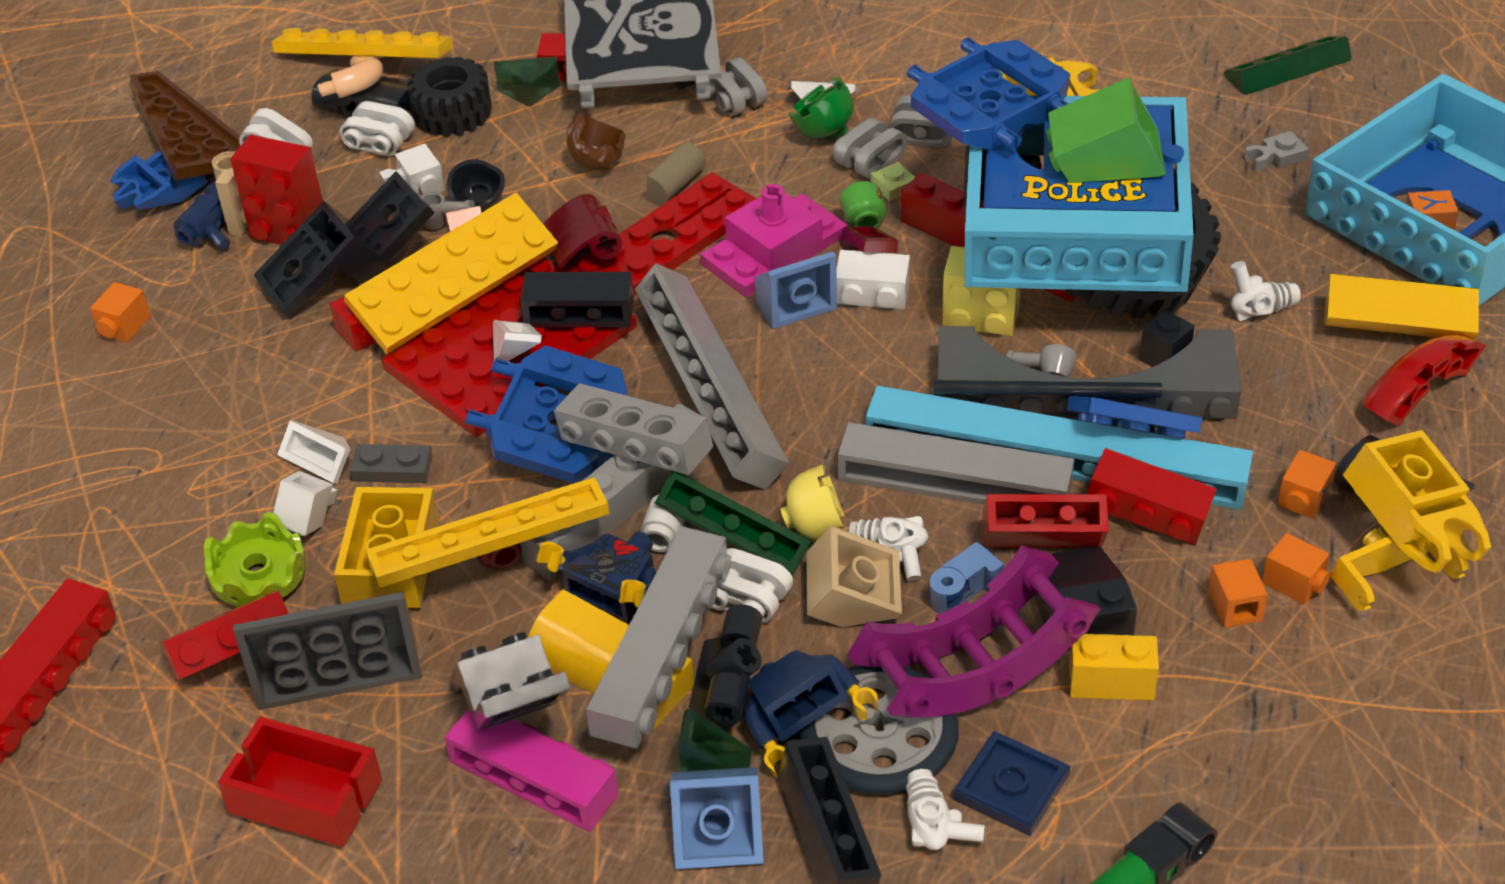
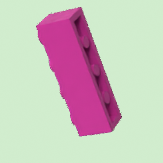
(535, 769)

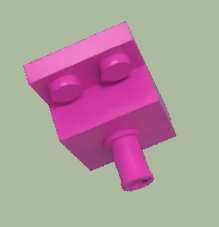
(769, 236)

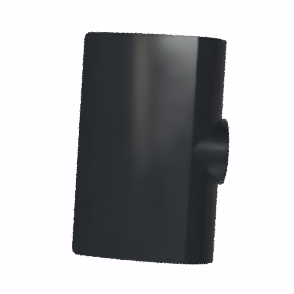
(385, 91)
(727, 668)

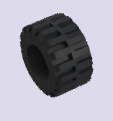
(449, 96)

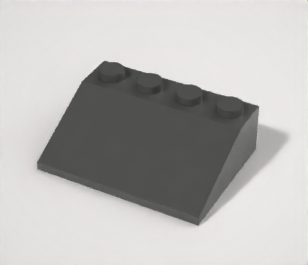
(329, 650)

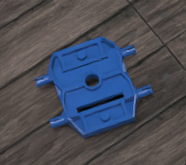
(979, 104)
(521, 425)

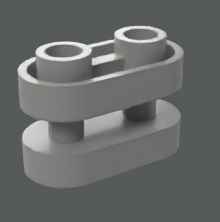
(736, 86)
(916, 127)
(870, 147)

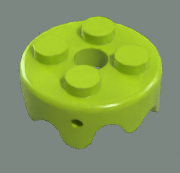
(253, 544)

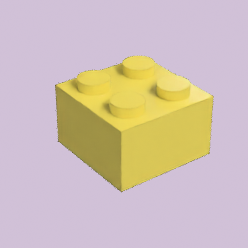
(985, 308)

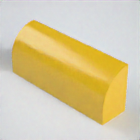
(1401, 307)
(583, 642)

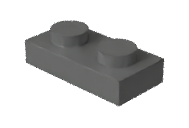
(391, 463)

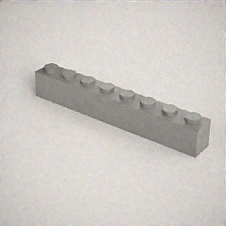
(711, 377)

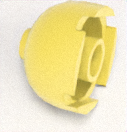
(812, 504)

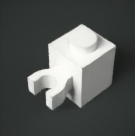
(419, 169)
(303, 502)

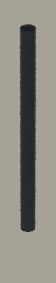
(1048, 388)

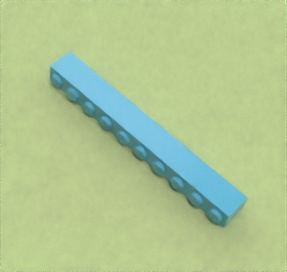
(1084, 441)

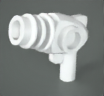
(1260, 297)
(897, 533)
(931, 817)

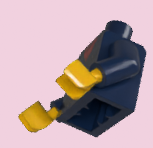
(606, 572)
(796, 693)

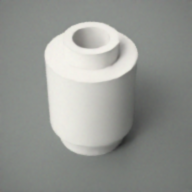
(660, 526)

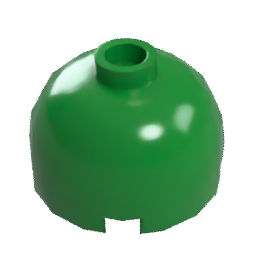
(824, 111)

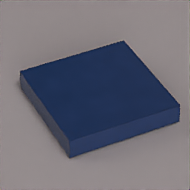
(1011, 783)

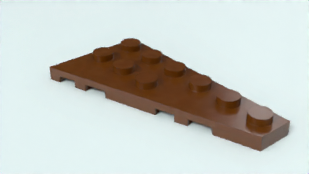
(181, 126)

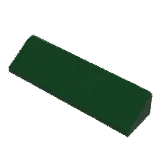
(1289, 64)
(732, 520)

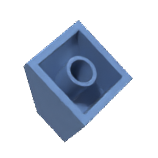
(798, 290)
(716, 818)

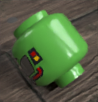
(863, 204)

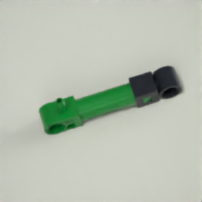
(1162, 849)

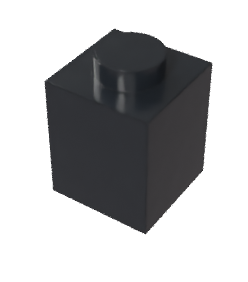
(1164, 338)

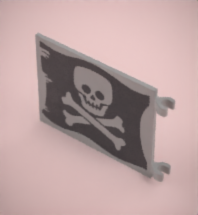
(639, 44)

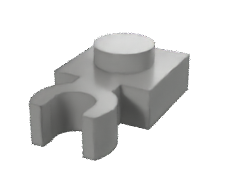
(1279, 149)

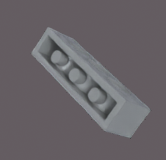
(634, 428)

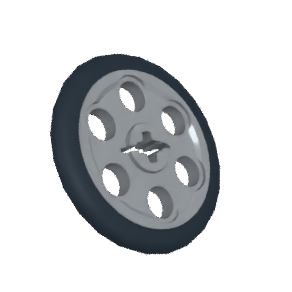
(857, 767)

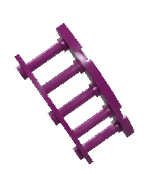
(961, 628)

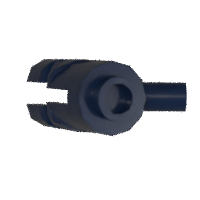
(202, 220)

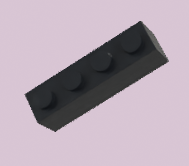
(826, 814)

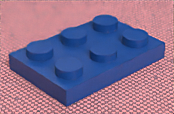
(1133, 416)

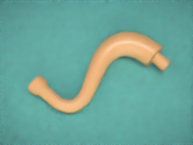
(361, 75)

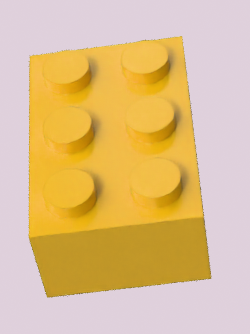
(375, 519)

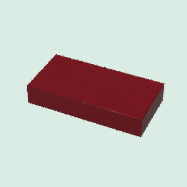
(869, 239)

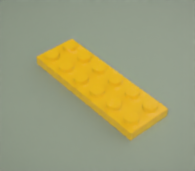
(450, 272)

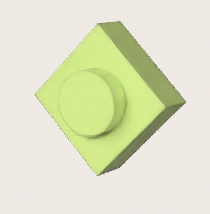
(892, 180)

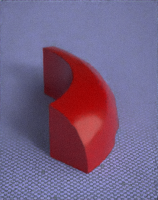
(1410, 376)

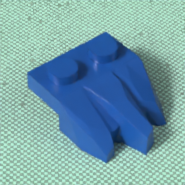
(151, 183)

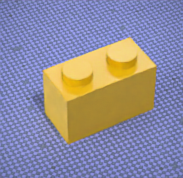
(1114, 667)

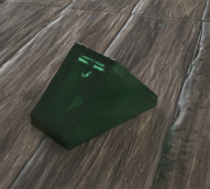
(527, 78)
(708, 747)

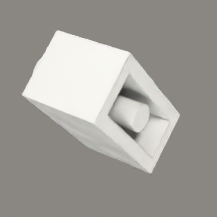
(873, 279)

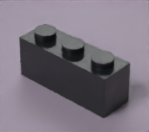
(577, 299)

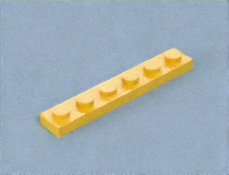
(367, 44)
(487, 532)

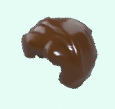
(594, 142)

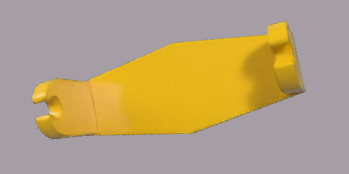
(1378, 556)

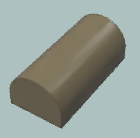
(674, 173)

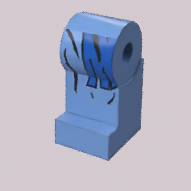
(963, 577)

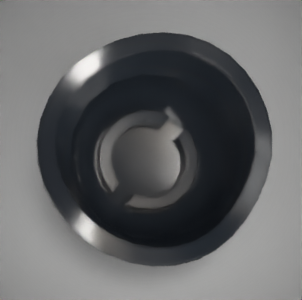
(476, 182)

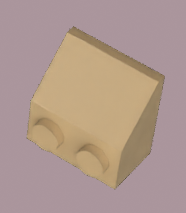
(852, 580)

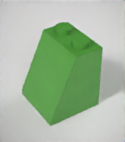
(1105, 137)

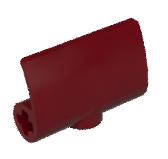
(583, 224)

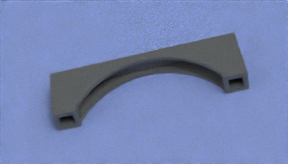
(1195, 381)

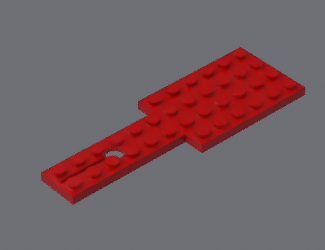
(455, 357)

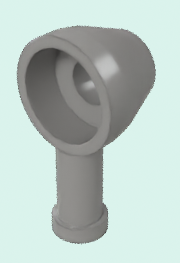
(441, 207)
(1053, 359)

